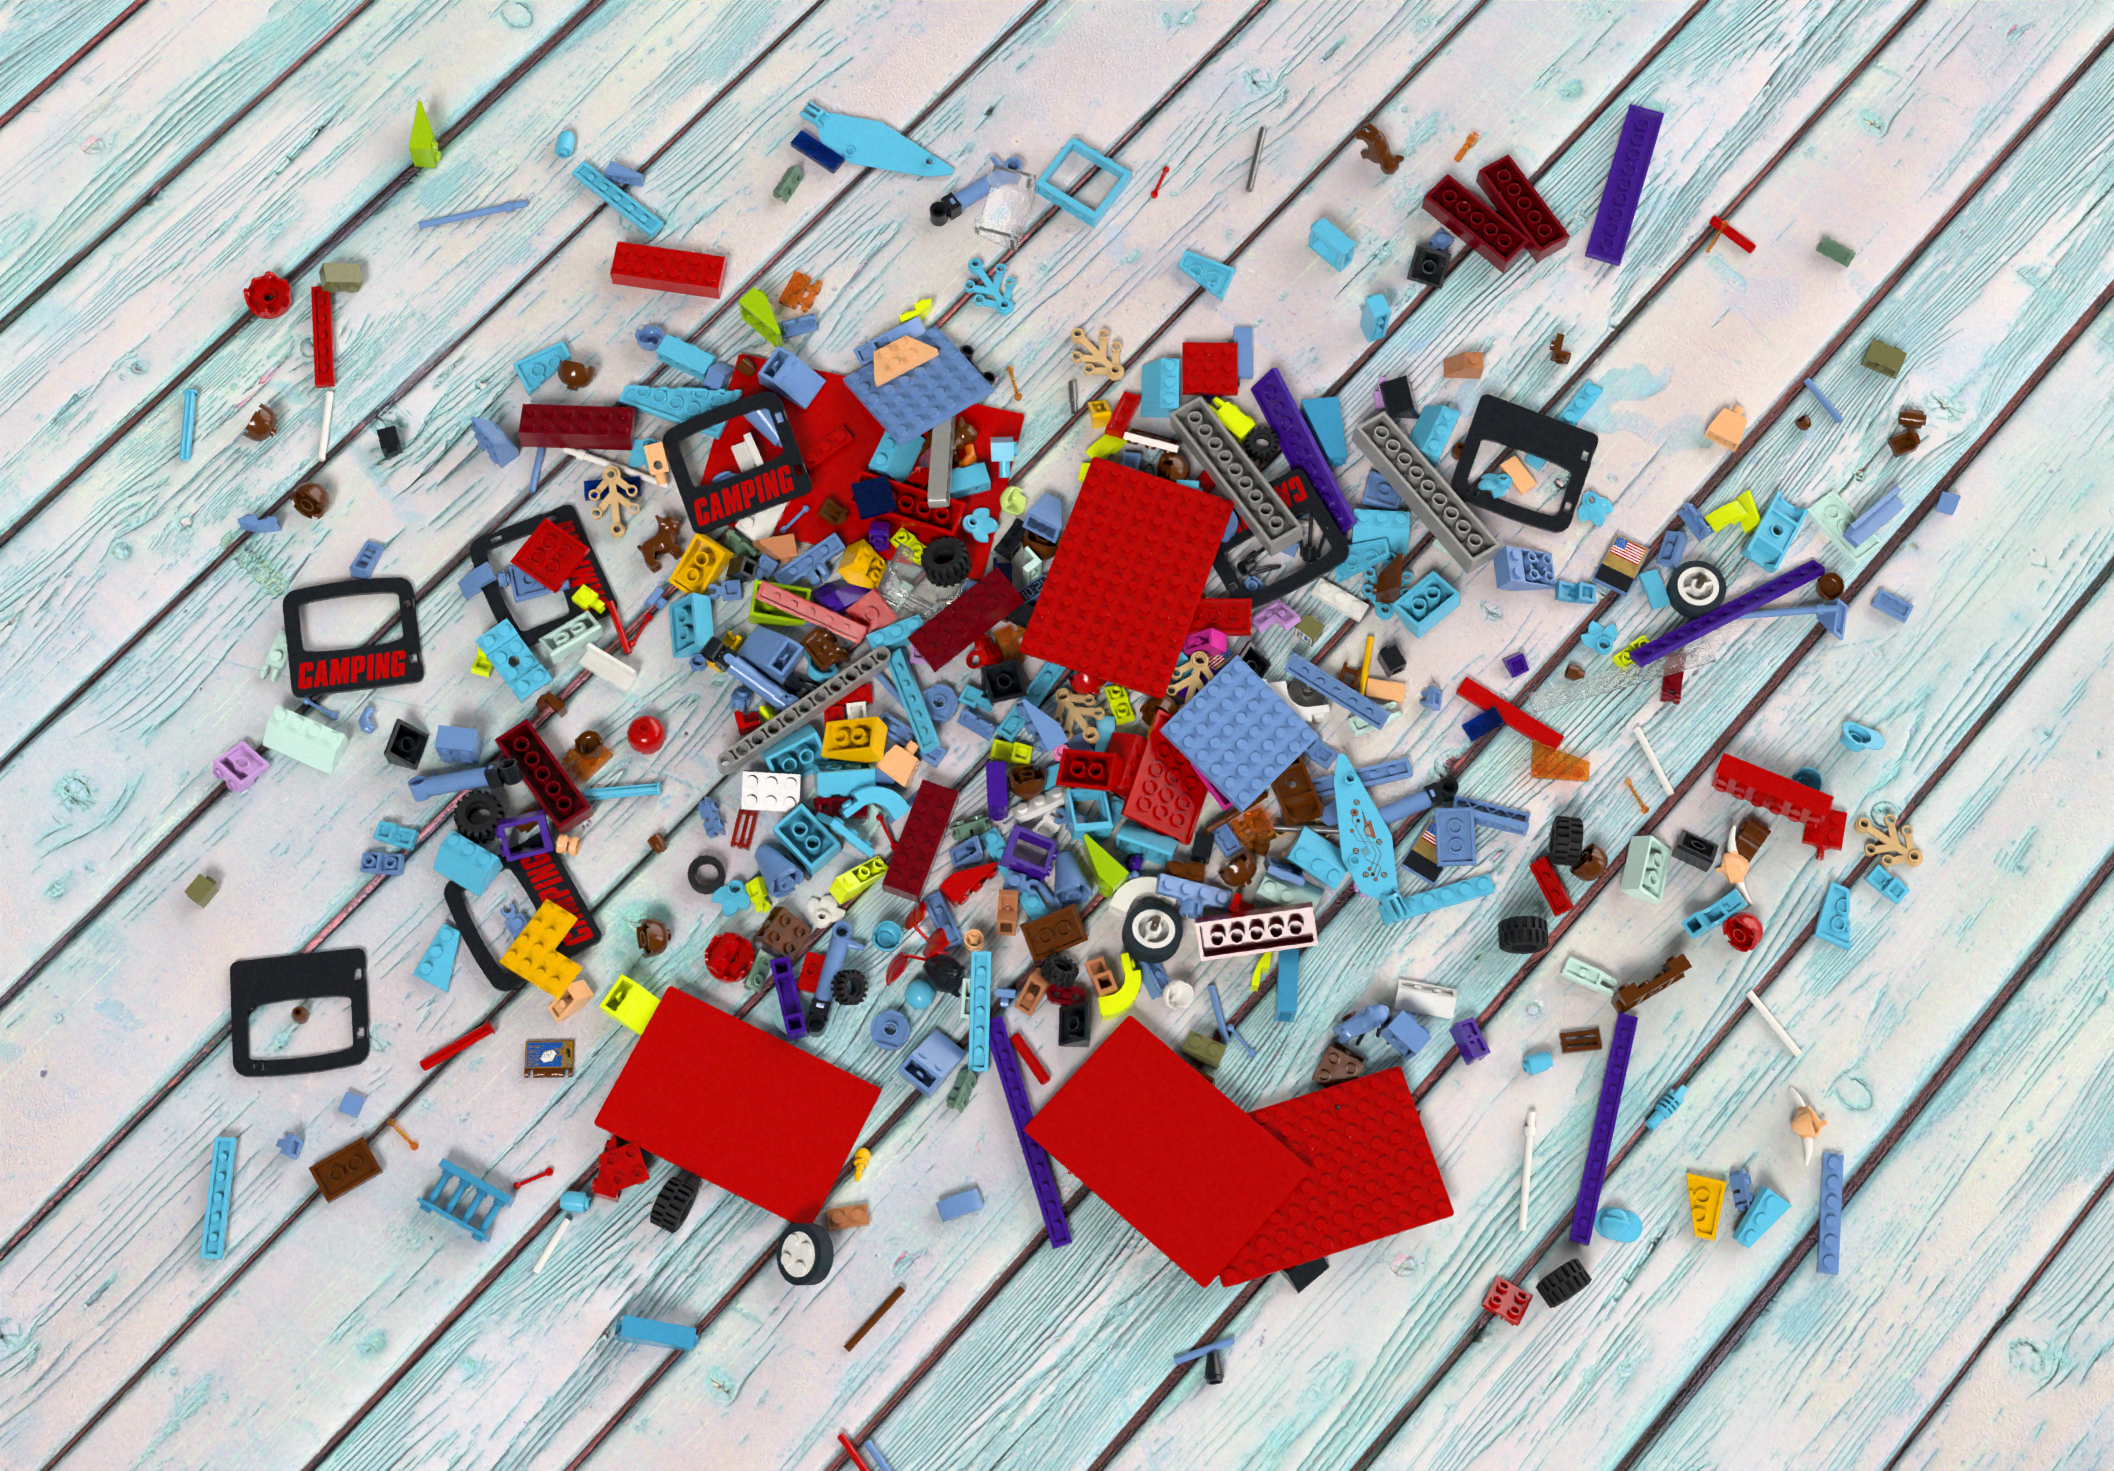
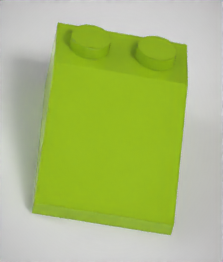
(422, 141)
(758, 314)
(768, 615)
(1105, 869)

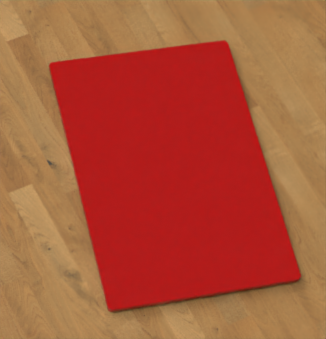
(1127, 577)
(738, 1107)
(1167, 1151)
(1365, 1177)

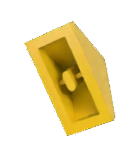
(1099, 413)

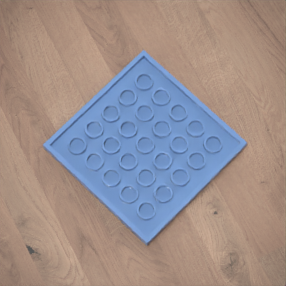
(923, 394)
(1239, 733)

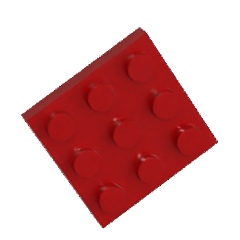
(1209, 368)
(550, 555)

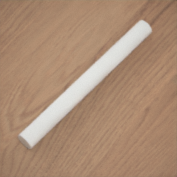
(325, 426)
(1653, 760)
(1773, 1023)

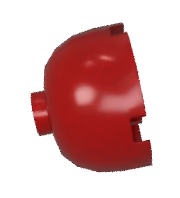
(1086, 684)
(646, 734)
(1743, 931)

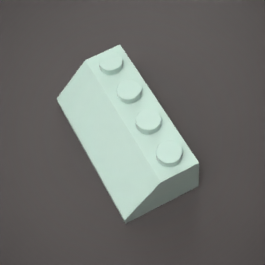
(304, 740)

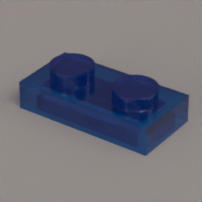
(1482, 724)

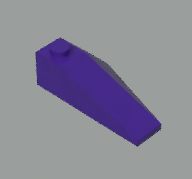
(839, 595)

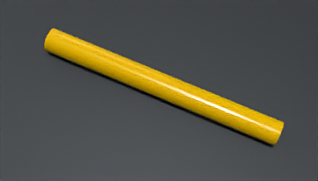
(1366, 665)

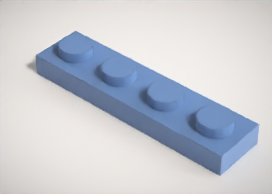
(903, 734)

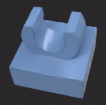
(655, 599)
(1433, 698)
(1005, 994)
(290, 1146)

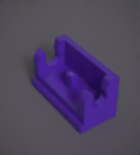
(1469, 1041)

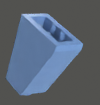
(1045, 517)

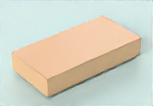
(1520, 477)
(1385, 690)

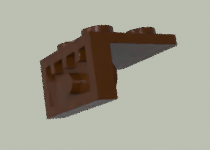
(824, 649)
(783, 932)
(1339, 1066)

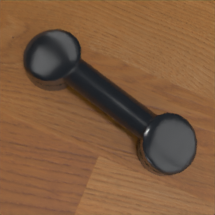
(968, 352)

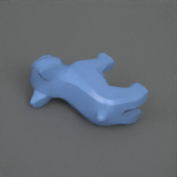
(1362, 1022)

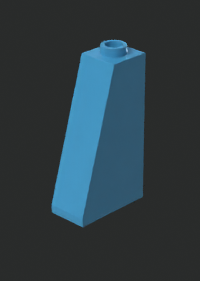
(1326, 427)
(1286, 985)
(655, 1333)

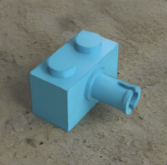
(1003, 450)

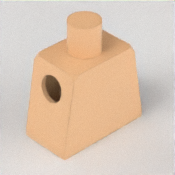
(1727, 428)
(654, 453)
(900, 763)

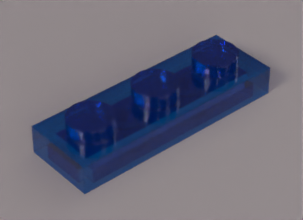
(817, 152)
(592, 484)

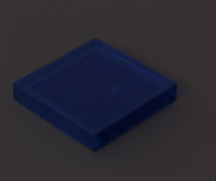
(873, 497)

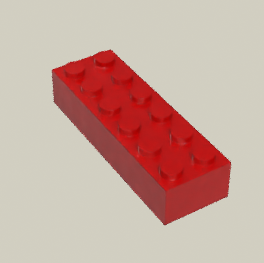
(668, 270)
(913, 511)
(1772, 791)

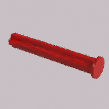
(457, 1046)

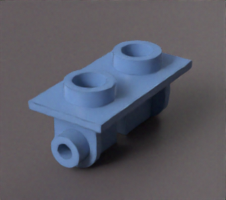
(797, 326)
(1695, 521)
(977, 723)
(709, 809)
(1741, 1181)

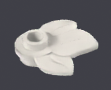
(824, 908)

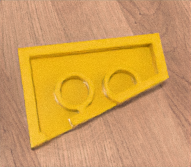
(1705, 1203)

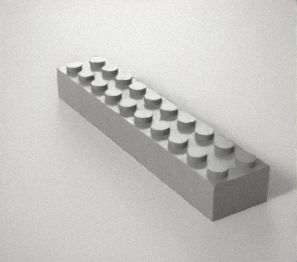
(1236, 476)
(1426, 492)

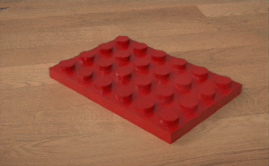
(1165, 787)

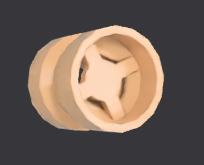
(568, 845)
(973, 937)

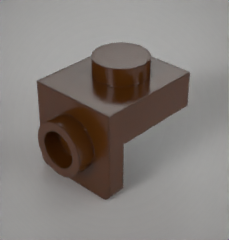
(1557, 355)
(1904, 443)
(832, 513)
(556, 704)

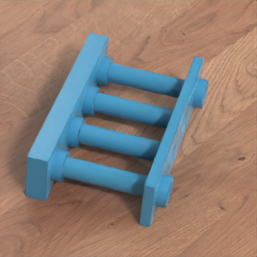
(466, 1180)

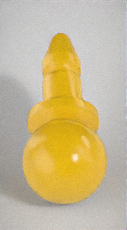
(861, 1160)

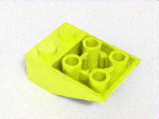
(629, 1005)

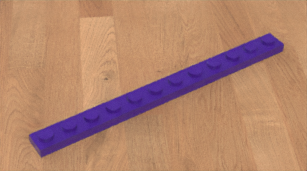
(1726, 613)
(1603, 1129)
(1032, 1151)

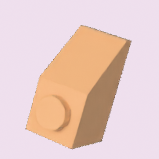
(572, 1000)

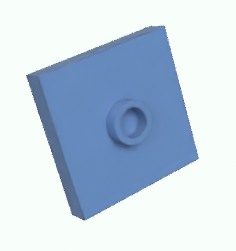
(1380, 493)
(1284, 871)

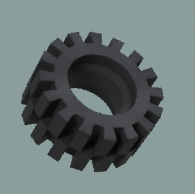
(1257, 453)
(1059, 970)
(840, 987)

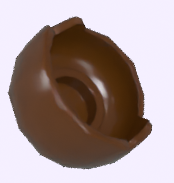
(1829, 586)
(589, 745)

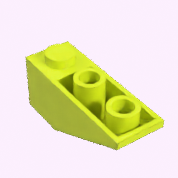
(857, 879)

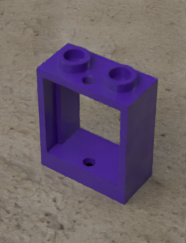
(996, 790)
(538, 816)
(1022, 866)

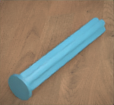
(187, 424)
(622, 791)

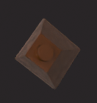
(1389, 582)

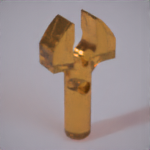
(1471, 140)

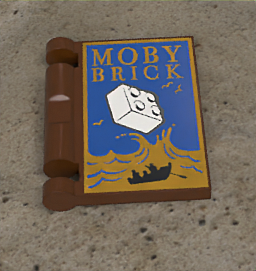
(549, 1058)

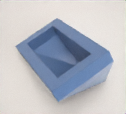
(1835, 621)

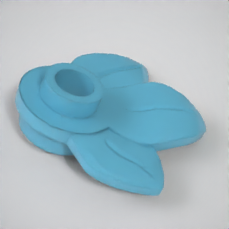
(638, 455)
(1497, 483)
(1594, 511)
(983, 524)
(1598, 635)
(730, 900)

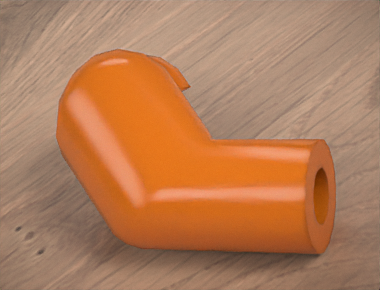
(970, 457)

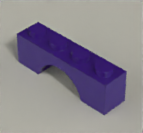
(788, 998)

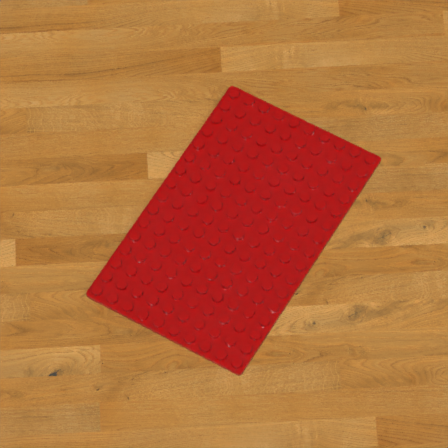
(839, 407)

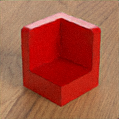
(747, 723)
(1239, 905)

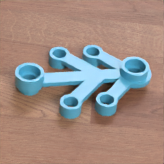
(991, 289)
(1379, 605)

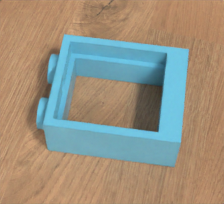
(1331, 244)
(1094, 829)

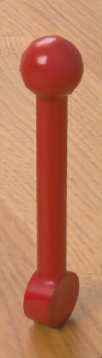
(1154, 194)
(648, 617)
(879, 817)
(549, 1172)

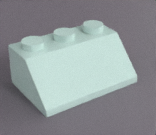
(571, 637)
(1646, 869)
(1279, 892)

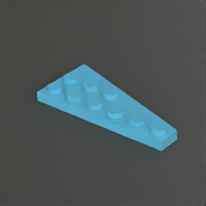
(679, 403)

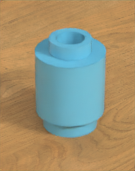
(564, 144)
(1537, 1062)
(575, 1201)

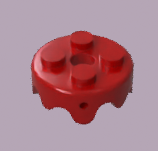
(268, 285)
(743, 960)

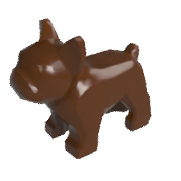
(1378, 149)
(963, 434)
(662, 542)

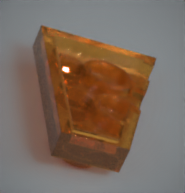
(1557, 765)

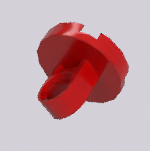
(986, 651)

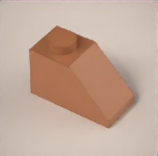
(1464, 365)
(778, 547)
(1032, 993)

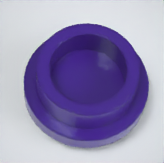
(1134, 862)

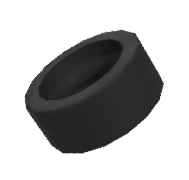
(703, 860)

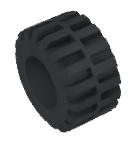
(942, 551)
(469, 806)
(1566, 841)
(1523, 934)
(673, 1204)
(1563, 1283)

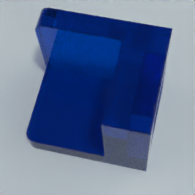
(1005, 568)

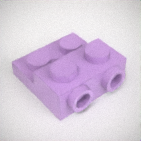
(239, 767)

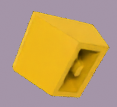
(862, 565)

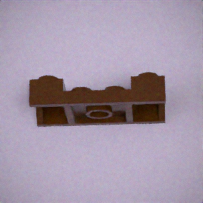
(1298, 802)
(1631, 995)

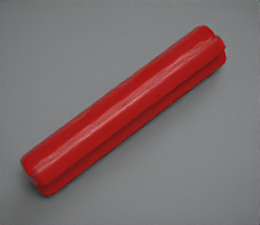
(1733, 235)
(1030, 1059)

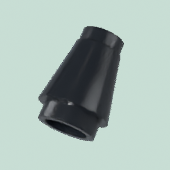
(1213, 1370)

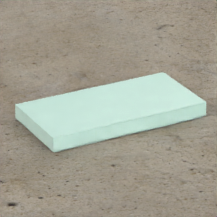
(1833, 519)
(864, 827)

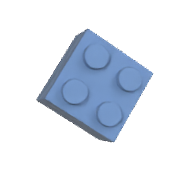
(458, 745)
(1405, 1034)

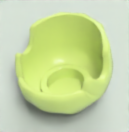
(1012, 501)

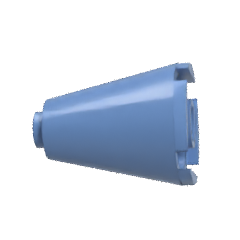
(764, 424)
(777, 871)
(1070, 880)

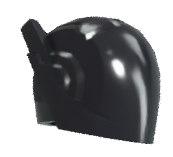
(944, 974)

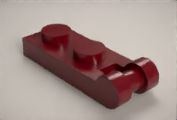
(1671, 683)
(834, 804)

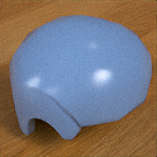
(649, 337)

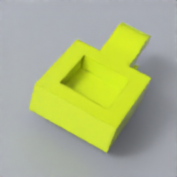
(588, 598)
(757, 891)

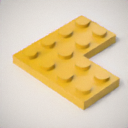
(535, 955)

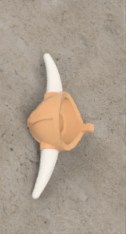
(1735, 866)
(1806, 1124)

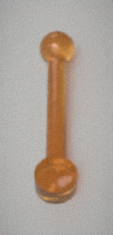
(1725, 223)
(1018, 396)
(1644, 809)
(413, 1145)

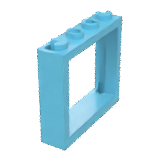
(1068, 203)

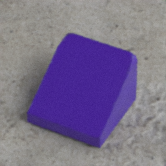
(1515, 664)

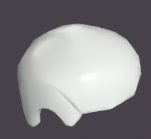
(1177, 994)

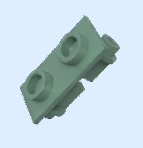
(791, 181)
(1836, 251)
(741, 545)
(977, 824)
(758, 971)
(966, 1083)

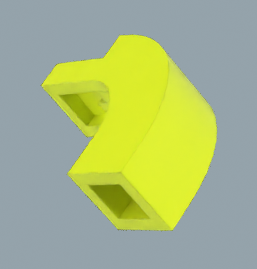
(1120, 1002)

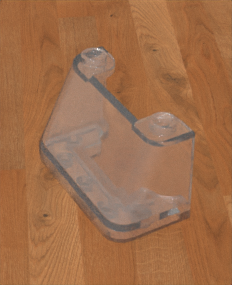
(1006, 207)
(910, 590)

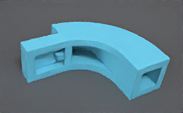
(889, 800)
(1712, 917)

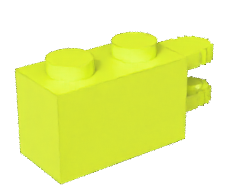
(1233, 420)

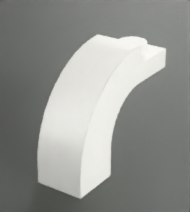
(1316, 713)
(1135, 890)

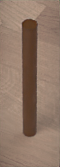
(1232, 814)
(874, 1319)

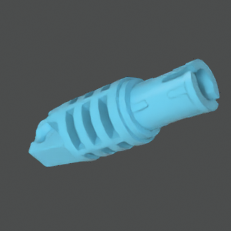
(1666, 1107)

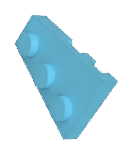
(1207, 273)
(439, 959)

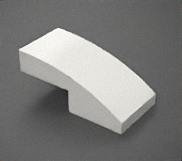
(1046, 826)

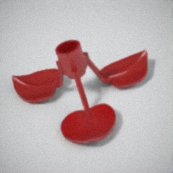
(936, 942)

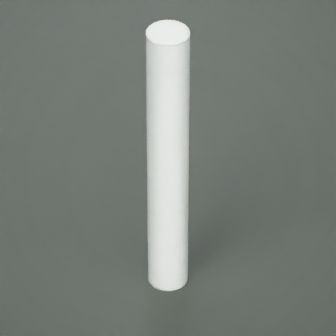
(551, 1246)

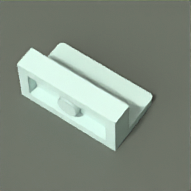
(1033, 566)

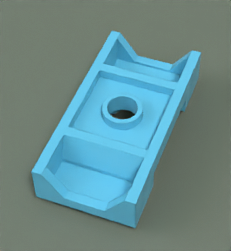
(1764, 545)
(503, 643)

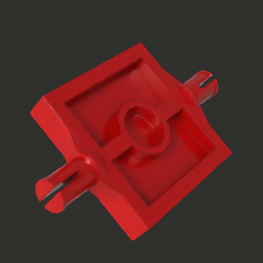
(1829, 836)

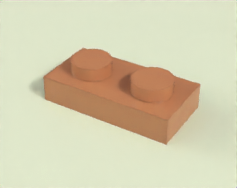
(847, 1217)

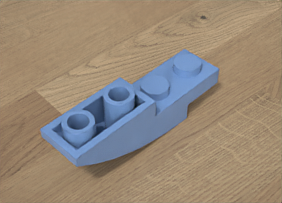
(911, 328)

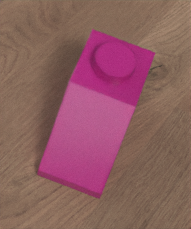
(1209, 641)

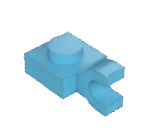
(973, 697)

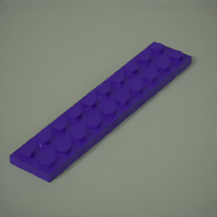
(1624, 185)
(1300, 446)

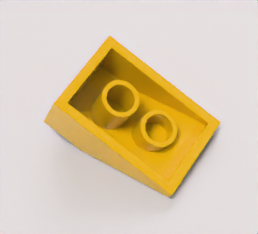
(700, 565)
(855, 740)

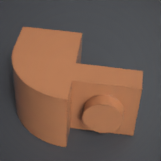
(1007, 912)
(1100, 977)

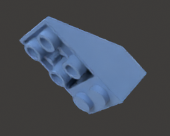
(790, 378)
(494, 441)
(1523, 569)
(771, 653)
(1045, 730)
(931, 1063)

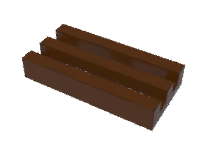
(1563, 1043)

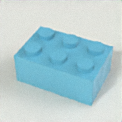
(807, 839)

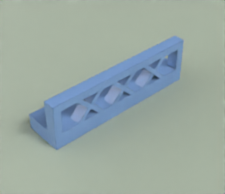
(1874, 518)
(1494, 821)

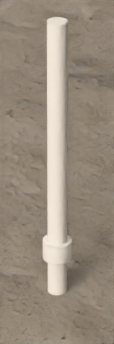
(584, 455)
(1530, 1133)

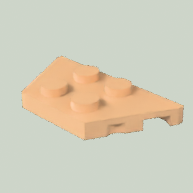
(900, 357)

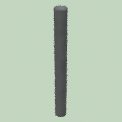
(1256, 158)
(1297, 828)

